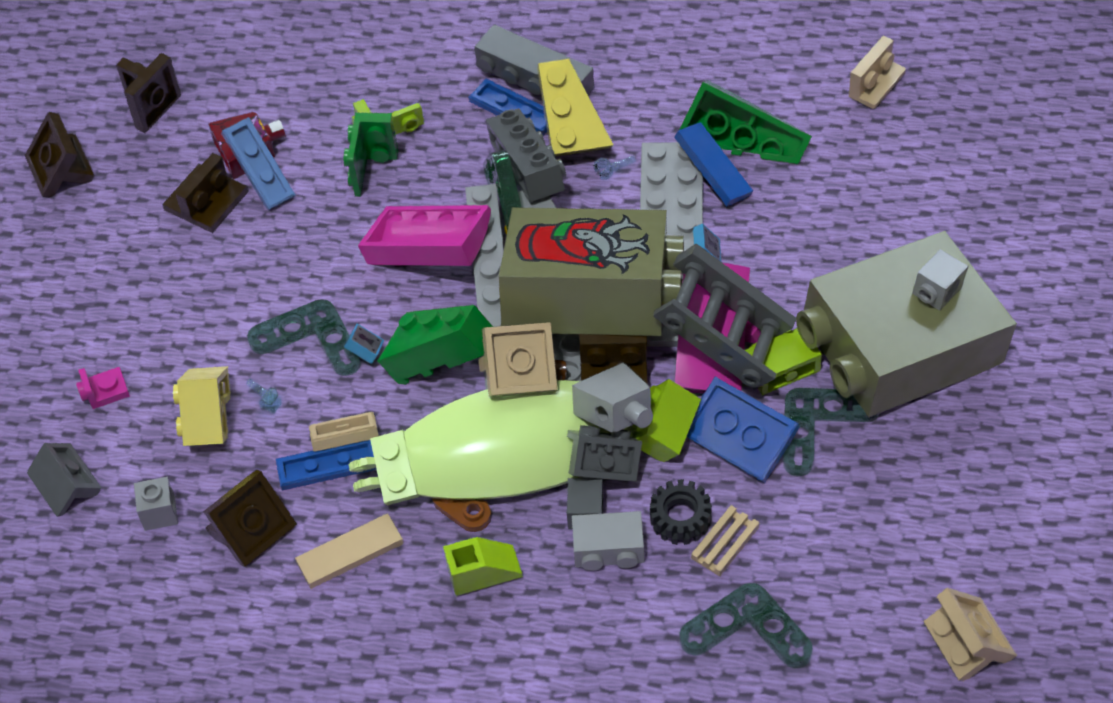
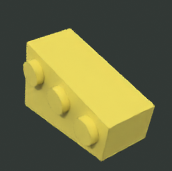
(568, 111)

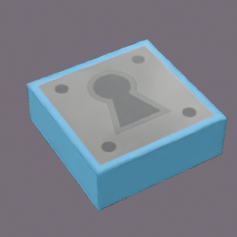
(707, 240)
(364, 343)

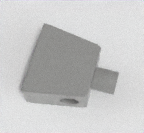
(613, 399)

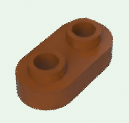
(458, 512)

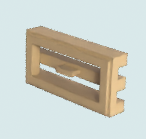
(343, 431)
(740, 520)

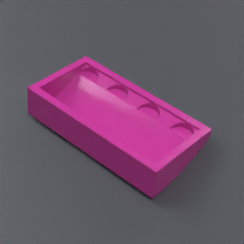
(426, 235)
(695, 368)

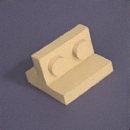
(518, 359)
(967, 634)

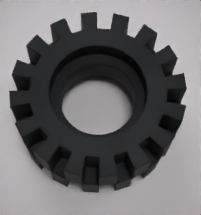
(685, 495)

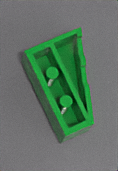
(434, 339)

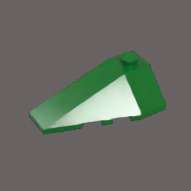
(744, 126)

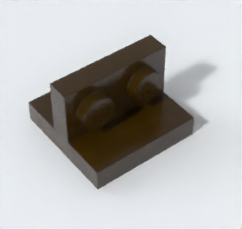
(148, 89)
(56, 157)
(206, 195)
(607, 351)
(249, 518)

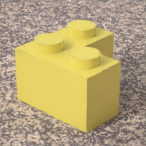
(202, 405)

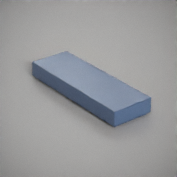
(258, 163)

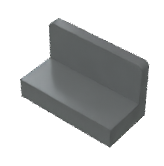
(62, 476)

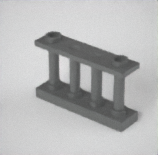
(739, 295)

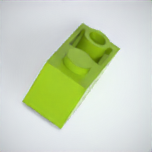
(480, 564)

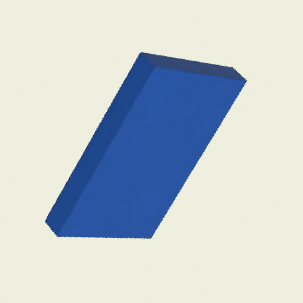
(741, 429)

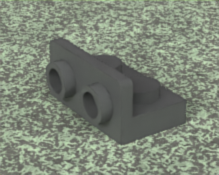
(604, 454)

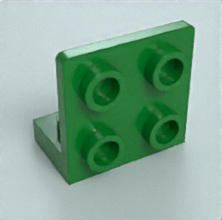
(369, 138)

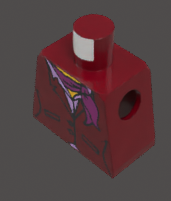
(268, 133)

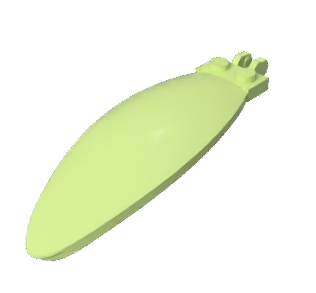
(478, 449)

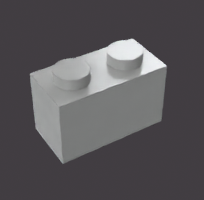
(608, 540)

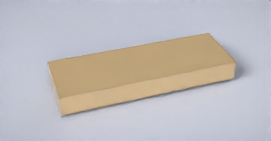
(349, 550)

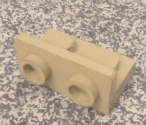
(875, 74)

